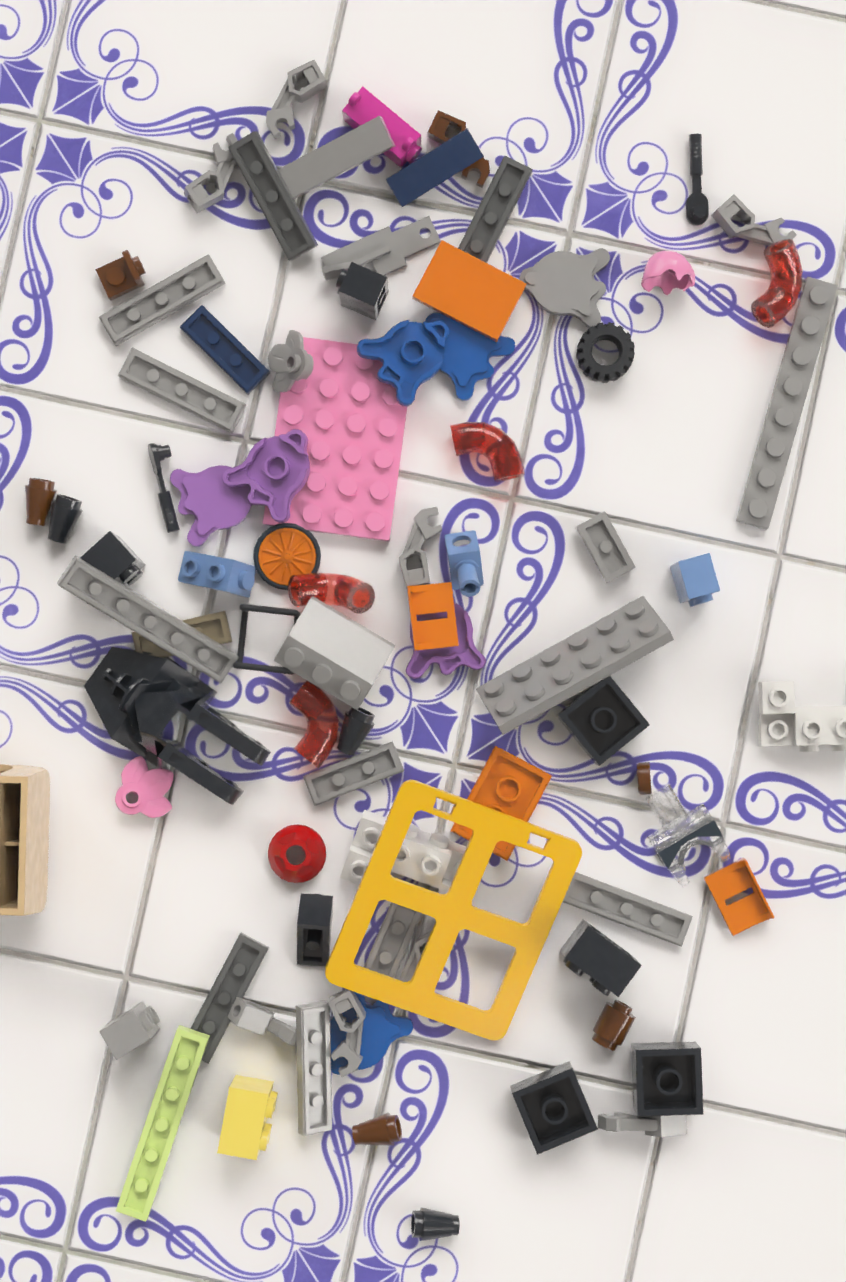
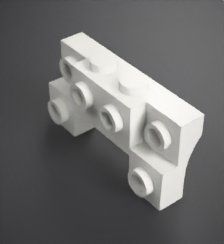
(805, 727)
(422, 856)

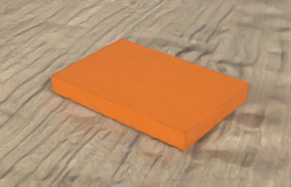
(469, 291)
(508, 787)

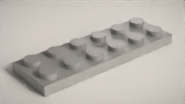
(574, 664)

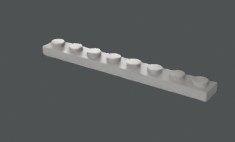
(786, 403)

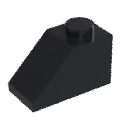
(314, 929)

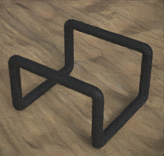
(264, 609)

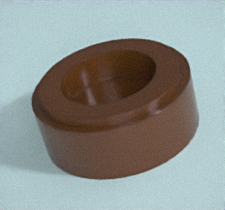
(644, 778)

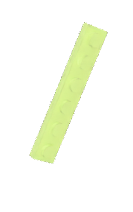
(162, 1123)

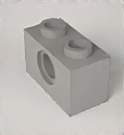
(130, 1029)

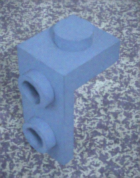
(217, 573)

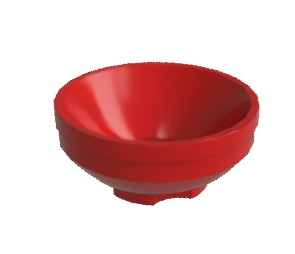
(309, 841)

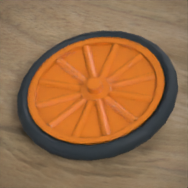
(285, 552)

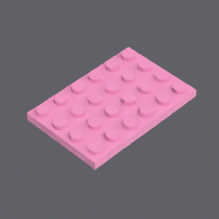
(352, 443)

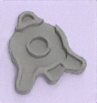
(567, 285)

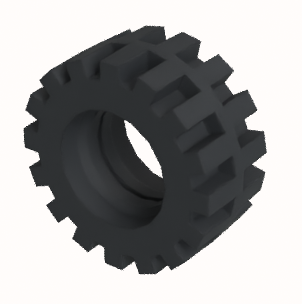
(619, 338)

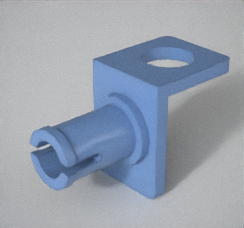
(465, 563)

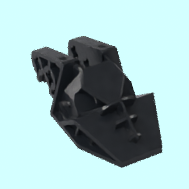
(140, 696)

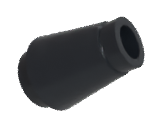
(63, 517)
(354, 729)
(433, 1224)

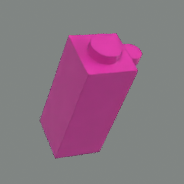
(365, 106)

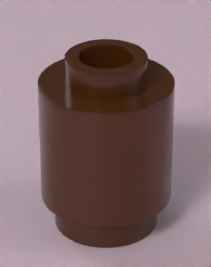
(613, 1025)

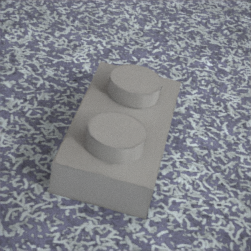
(605, 547)

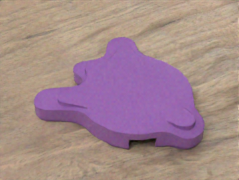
(274, 471)
(210, 502)
(449, 657)

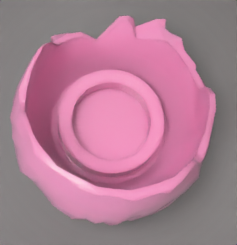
(668, 272)

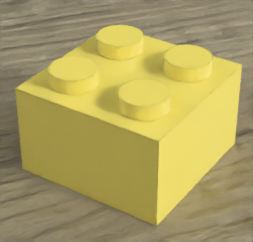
(245, 1117)

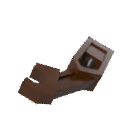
(437, 133)

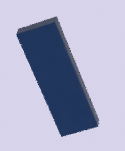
(434, 167)
(225, 349)

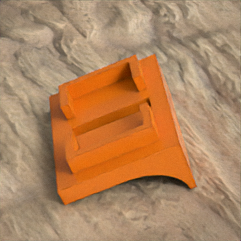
(429, 600)
(745, 911)

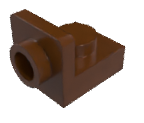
(121, 275)

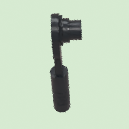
(697, 203)
(158, 453)

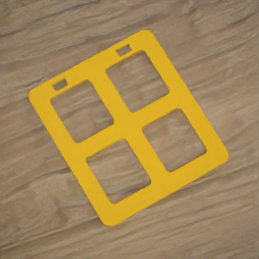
(452, 912)

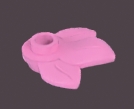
(148, 786)

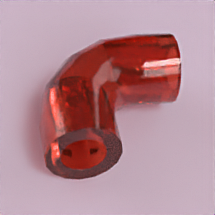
(784, 283)
(493, 444)
(332, 590)
(321, 723)

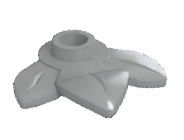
(290, 362)

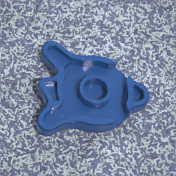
(409, 355)
(468, 355)
(378, 1033)

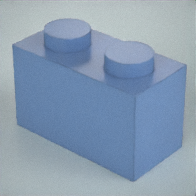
(695, 579)

